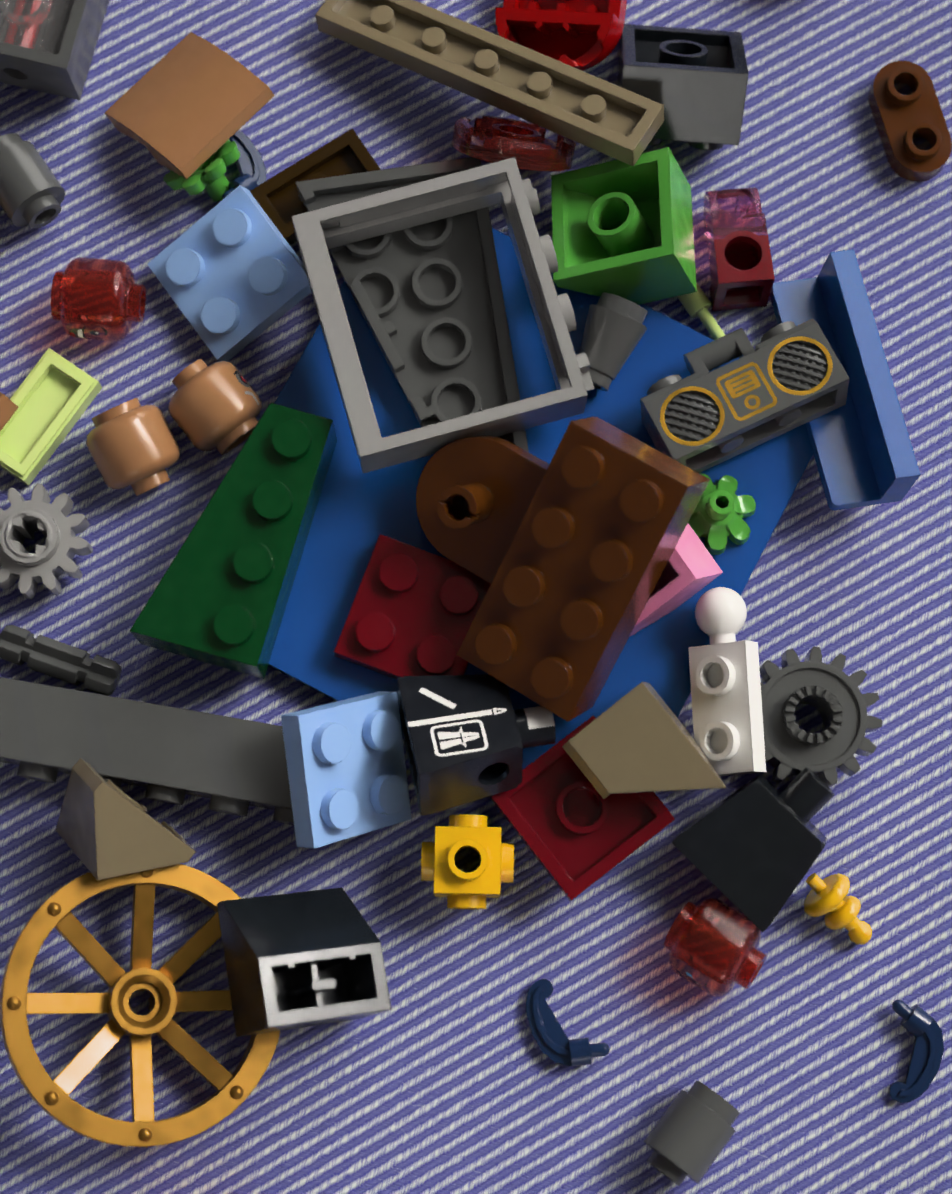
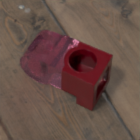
(737, 249)

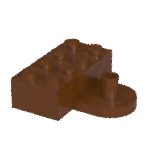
(562, 546)

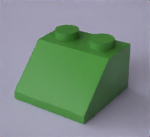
(625, 229)

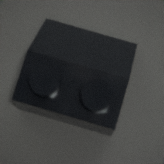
(695, 77)

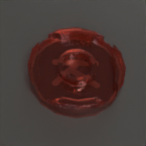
(504, 138)

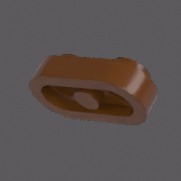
(909, 116)

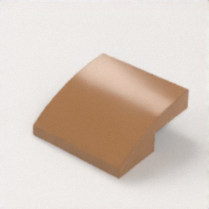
(189, 104)

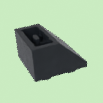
(300, 961)

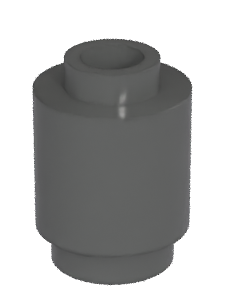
(27, 185)
(691, 1134)

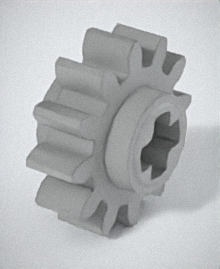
(49, 560)

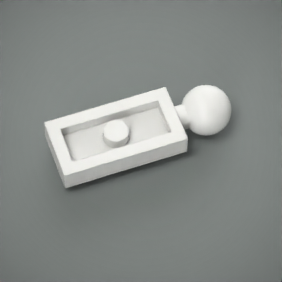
(726, 687)

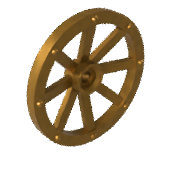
(163, 1003)

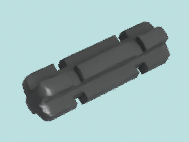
(59, 660)

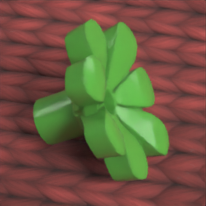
(209, 175)
(724, 521)

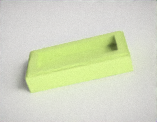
(49, 407)

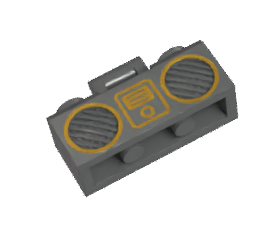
(747, 401)

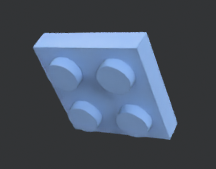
(232, 274)
(346, 768)

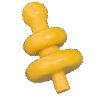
(840, 911)

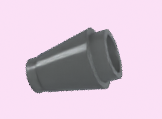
(611, 336)

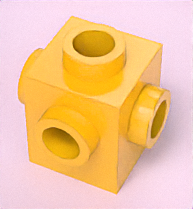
(463, 888)

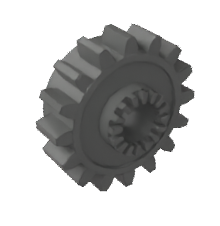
(839, 704)

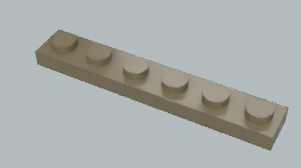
(498, 73)

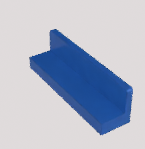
(864, 445)

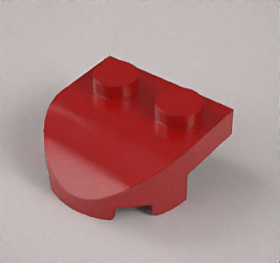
(565, 30)

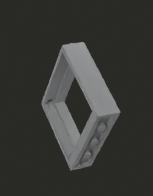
(414, 206)

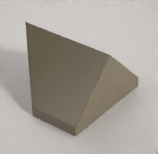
(640, 749)
(113, 830)

